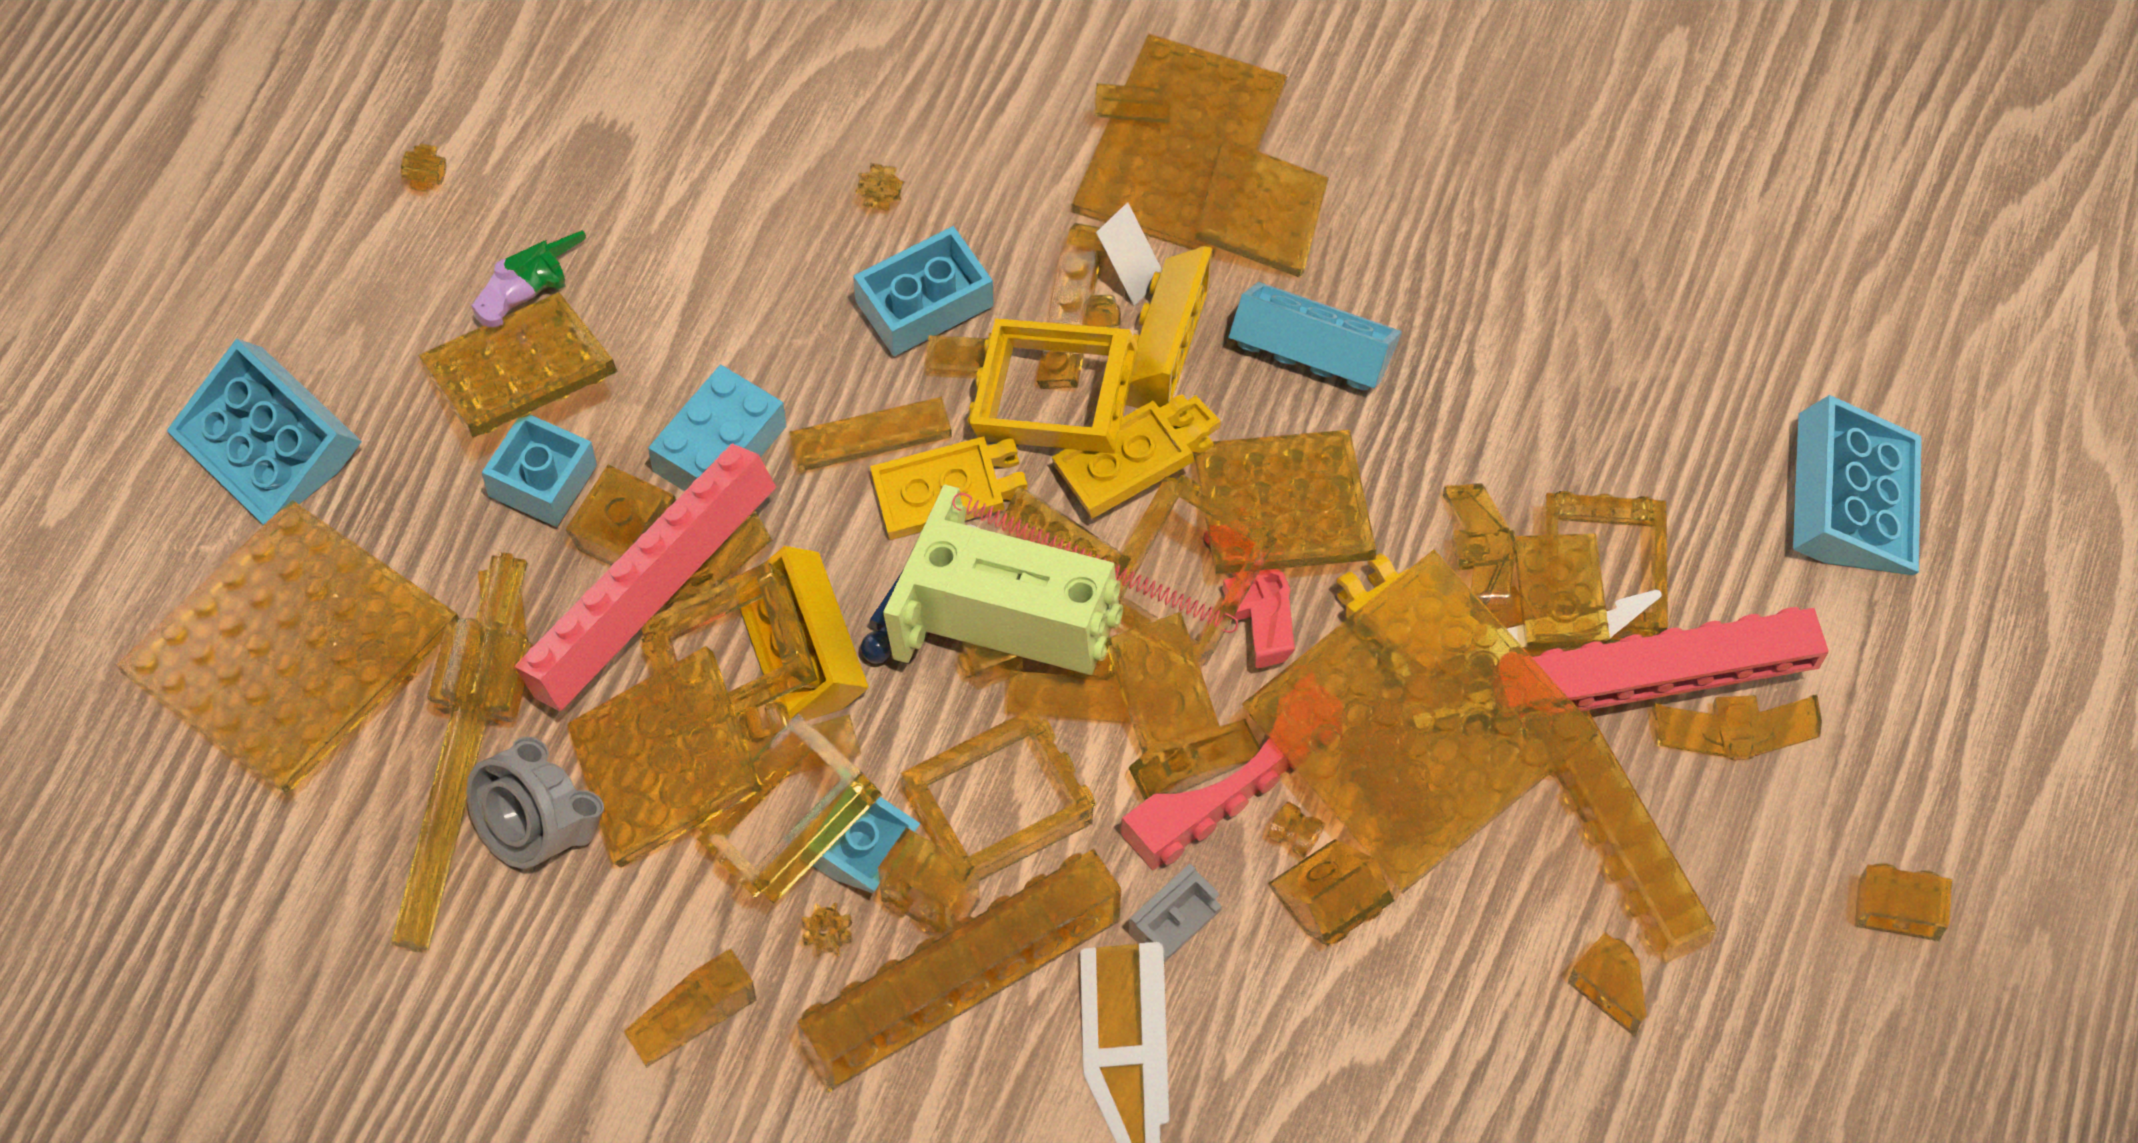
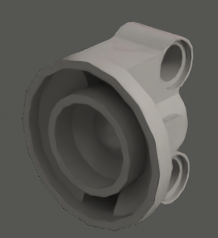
(529, 806)

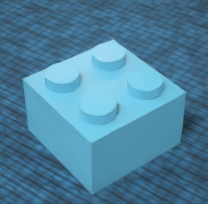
(539, 469)

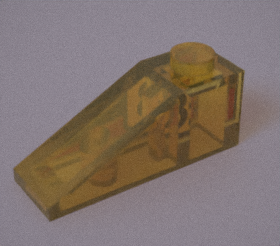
(1194, 759)
(692, 1007)

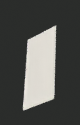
(1129, 253)

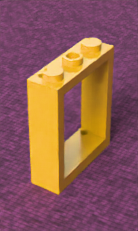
(990, 381)

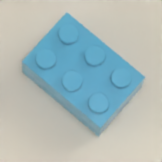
(923, 290)
(718, 414)

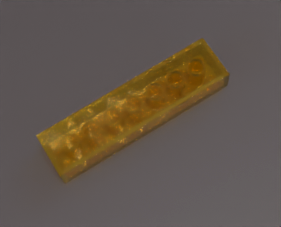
(959, 969)

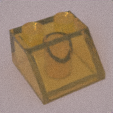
(1333, 891)

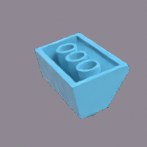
(1314, 335)

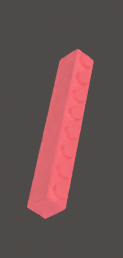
(645, 577)
(1688, 659)

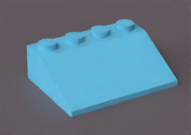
(262, 432)
(1857, 489)

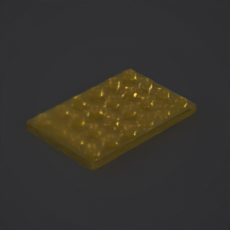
(1169, 165)

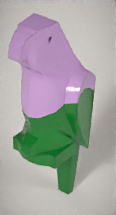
(522, 278)

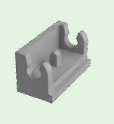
(1176, 912)

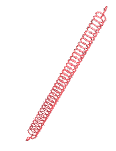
(1090, 553)

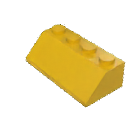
(1169, 326)
(825, 632)

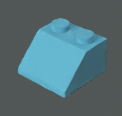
(864, 845)

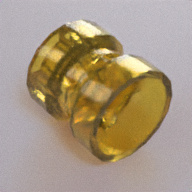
(1296, 829)

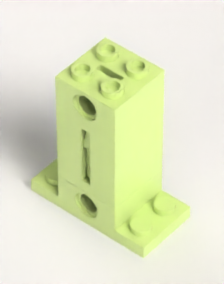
(1002, 594)

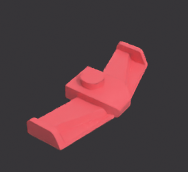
(1270, 615)

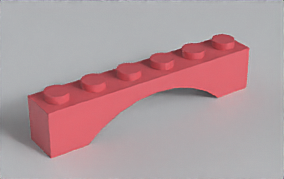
(1170, 822)

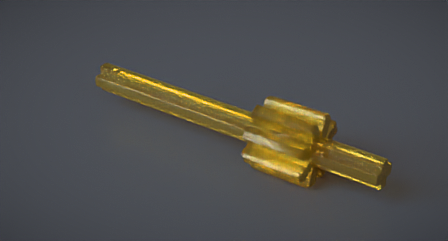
(479, 689)

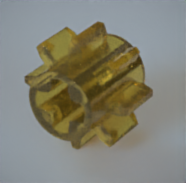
(423, 167)
(879, 186)
(834, 936)

